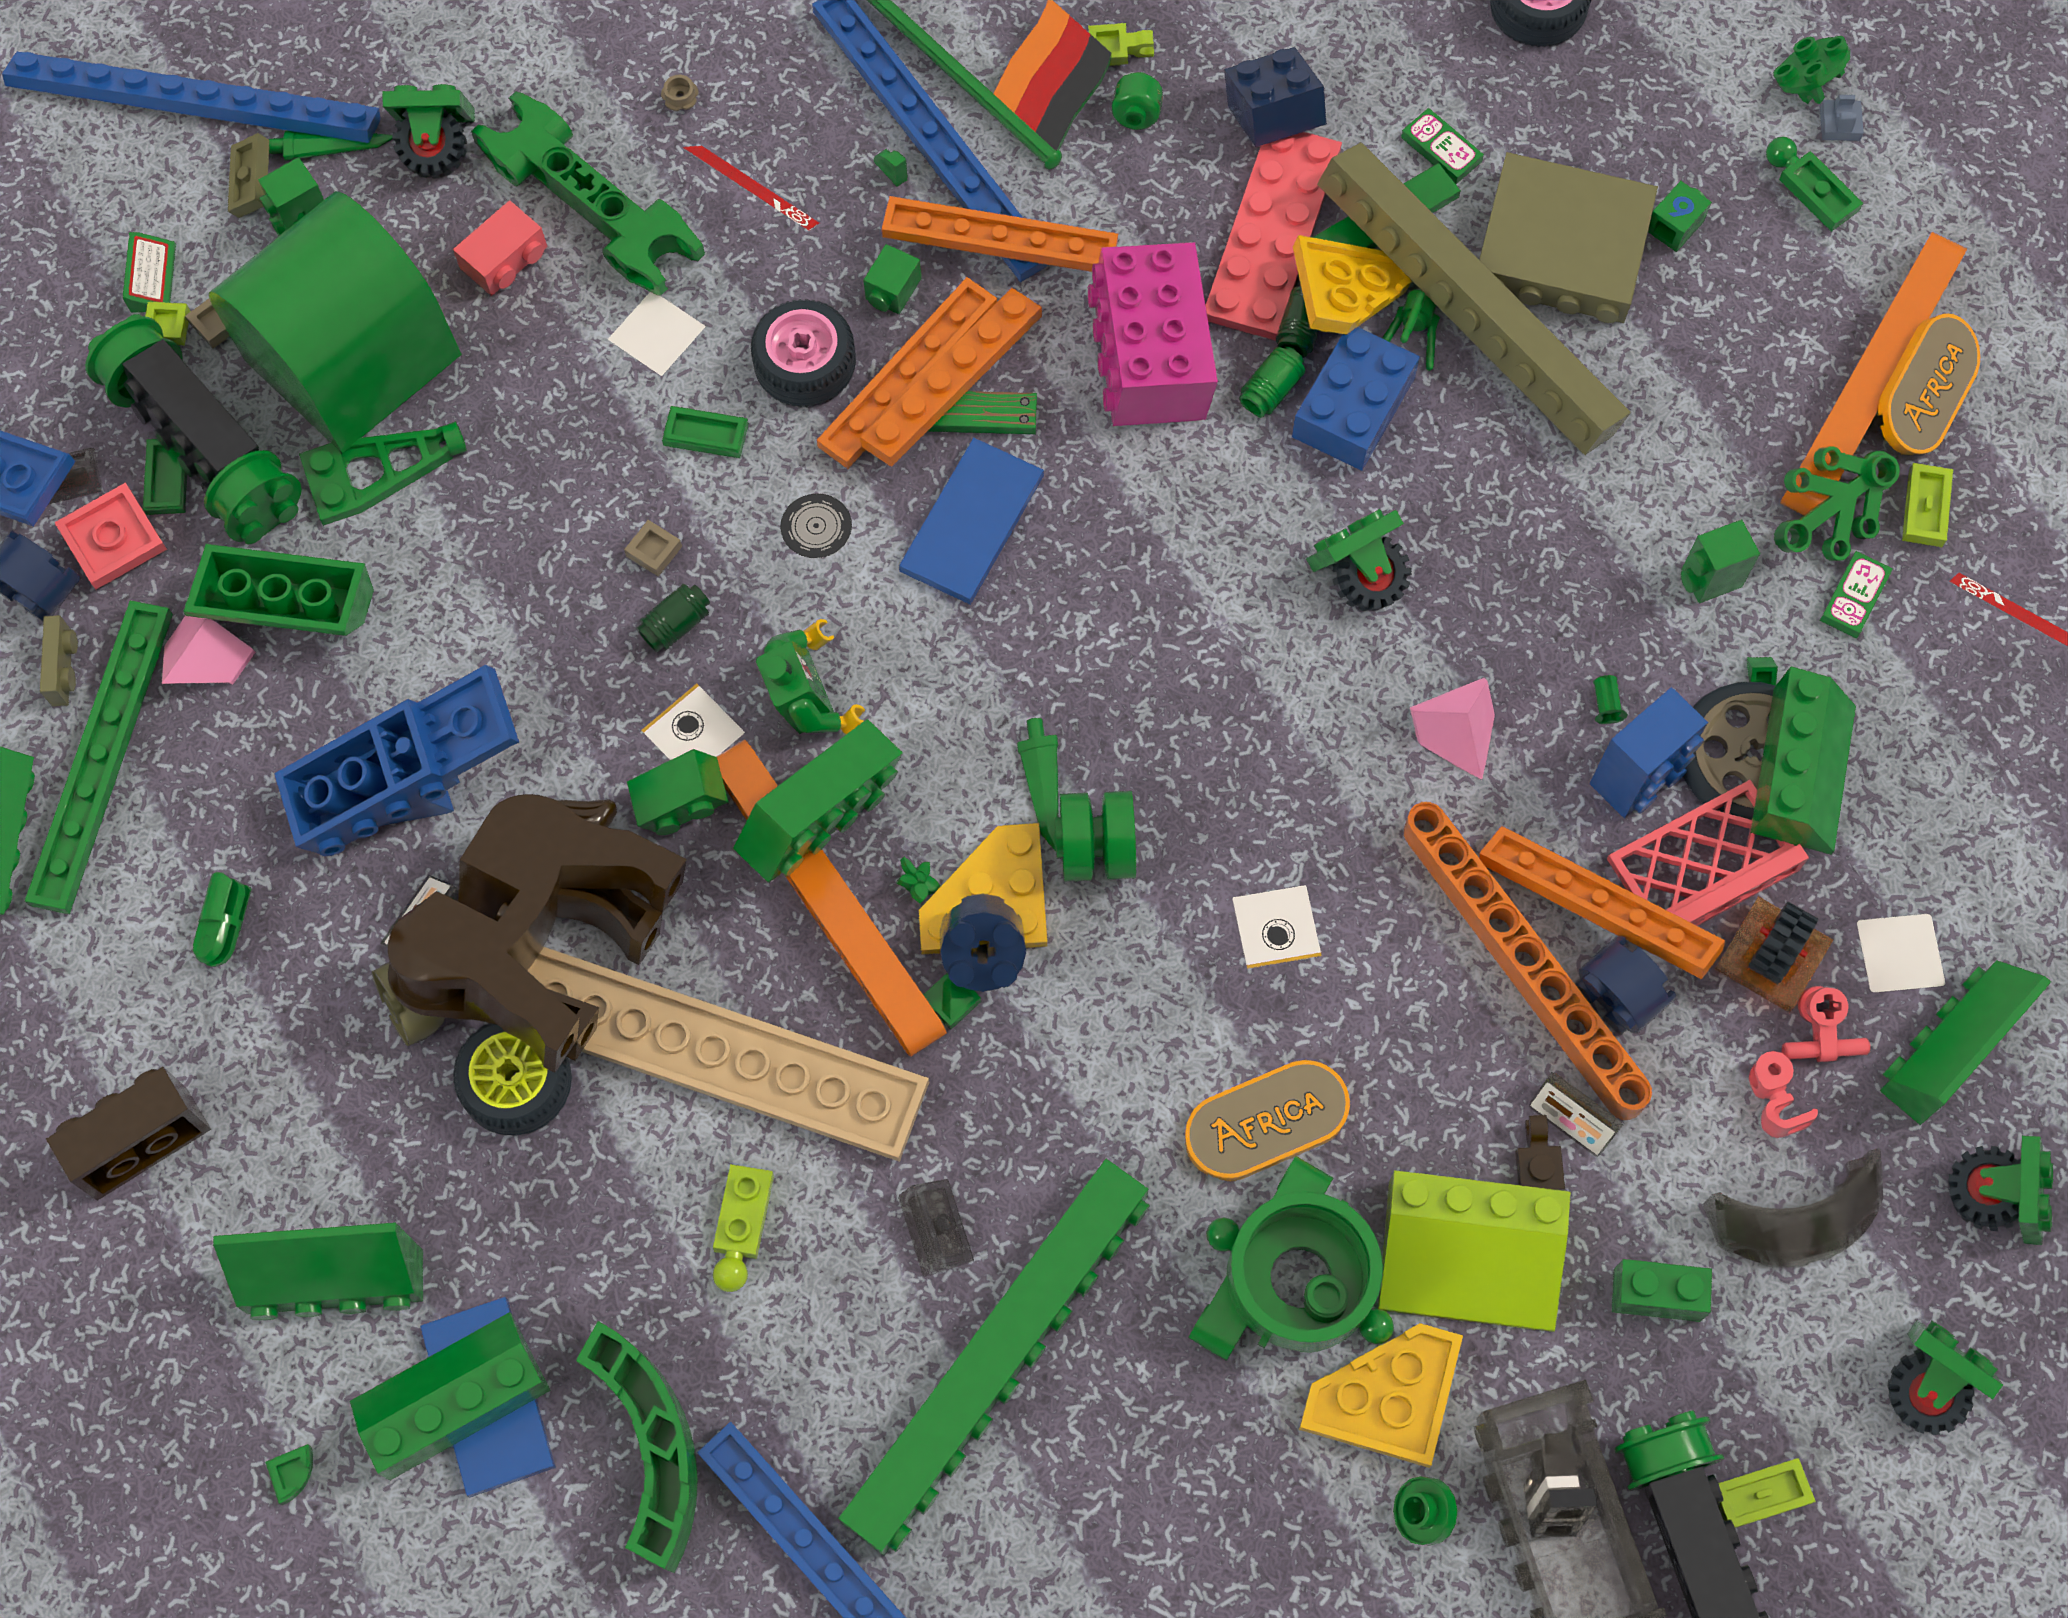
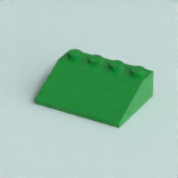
(322, 1270)

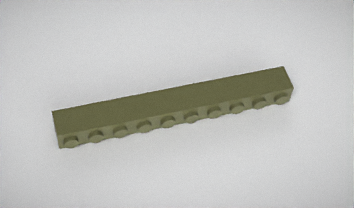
(1473, 298)

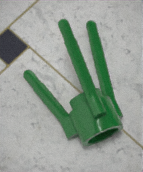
(1416, 315)

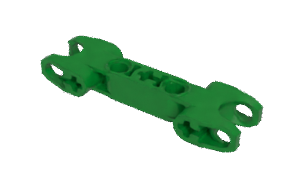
(635, 234)

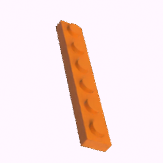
(994, 234)
(905, 368)
(951, 377)
(1602, 902)

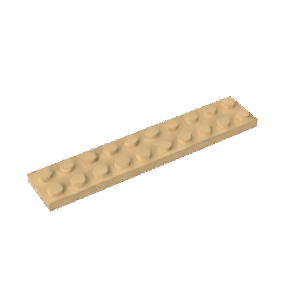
(740, 1058)

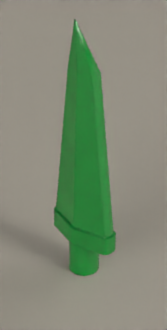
(309, 145)
(1041, 772)

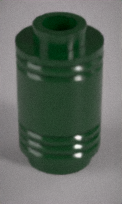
(1295, 327)
(673, 617)

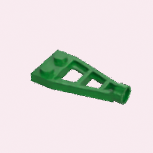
(331, 483)

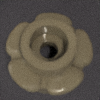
(679, 84)

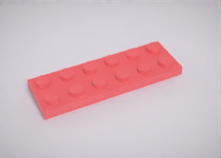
(1259, 255)

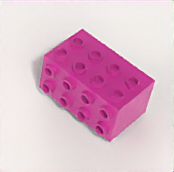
(1152, 334)

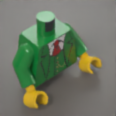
(797, 685)

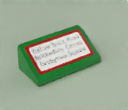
(148, 271)

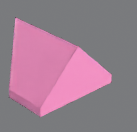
(203, 653)
(1457, 726)

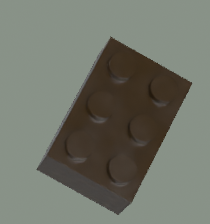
(127, 1133)

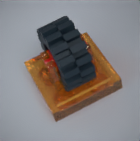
(1775, 952)

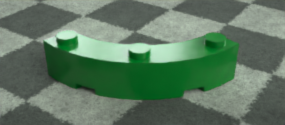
(664, 1445)

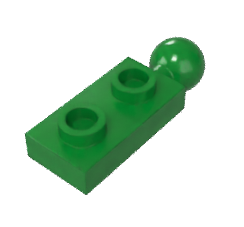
(1813, 183)

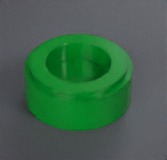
(1326, 1298)

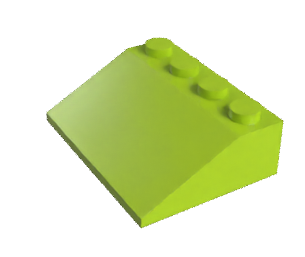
(1474, 1250)

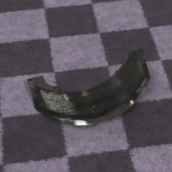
(1801, 1233)

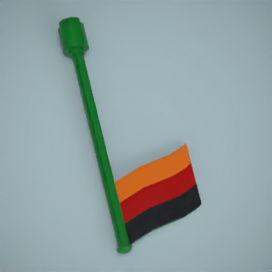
(1042, 83)

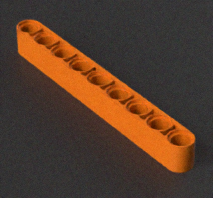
(1862, 393)
(841, 918)
(1527, 979)

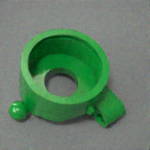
(1294, 1219)

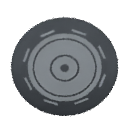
(816, 525)

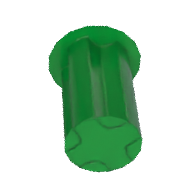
(1608, 700)

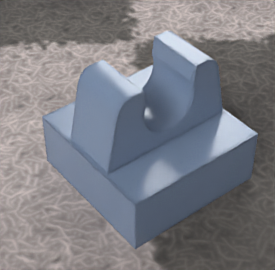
(1841, 119)

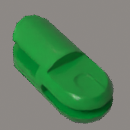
(220, 919)

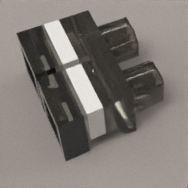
(1553, 1491)

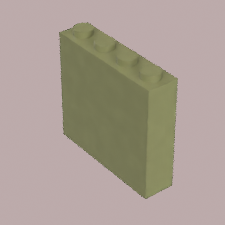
(1568, 236)

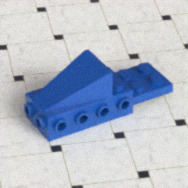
(395, 764)

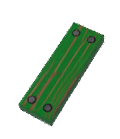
(990, 414)

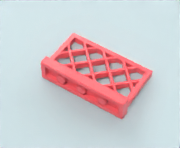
(1734, 886)

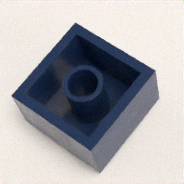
(1275, 96)

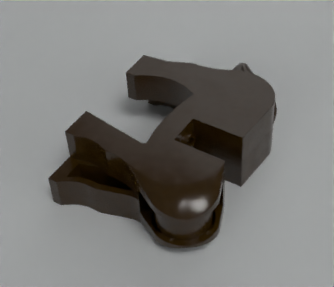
(515, 878)

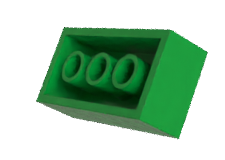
(818, 801)

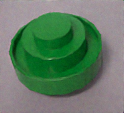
(1425, 1511)

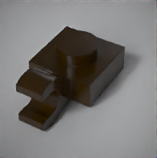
(1539, 1164)

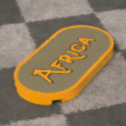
(1929, 384)
(1267, 1120)

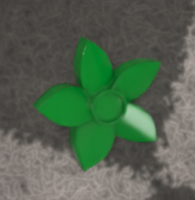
(917, 880)

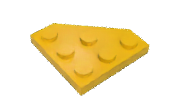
(1345, 283)
(1001, 866)
(1389, 1396)

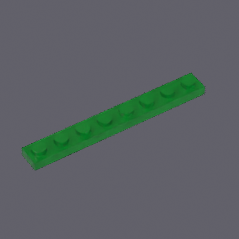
(99, 758)

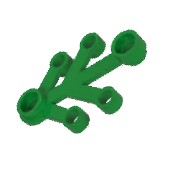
(1841, 500)

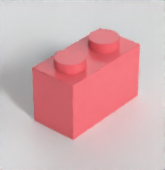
(501, 248)

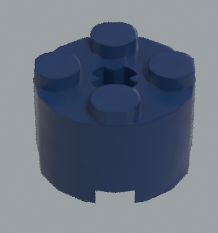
(33, 576)
(985, 965)
(1625, 986)

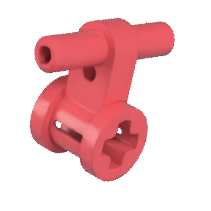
(1824, 1025)

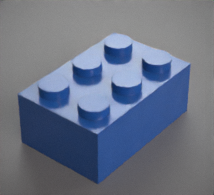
(1355, 397)
(1649, 754)

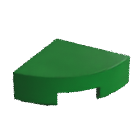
(892, 165)
(290, 1472)

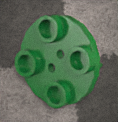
(1813, 66)

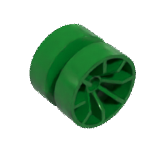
(1108, 836)

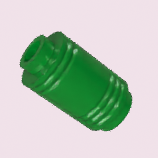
(1272, 381)

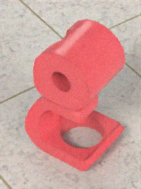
(1769, 1080)

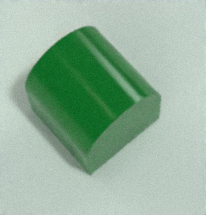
(337, 320)

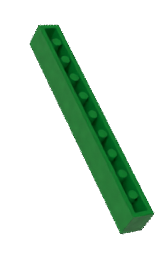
(994, 1358)

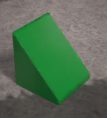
(1762, 670)

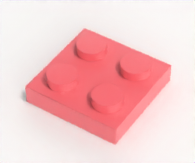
(110, 536)

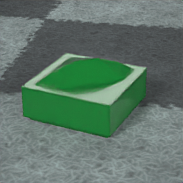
(950, 1001)

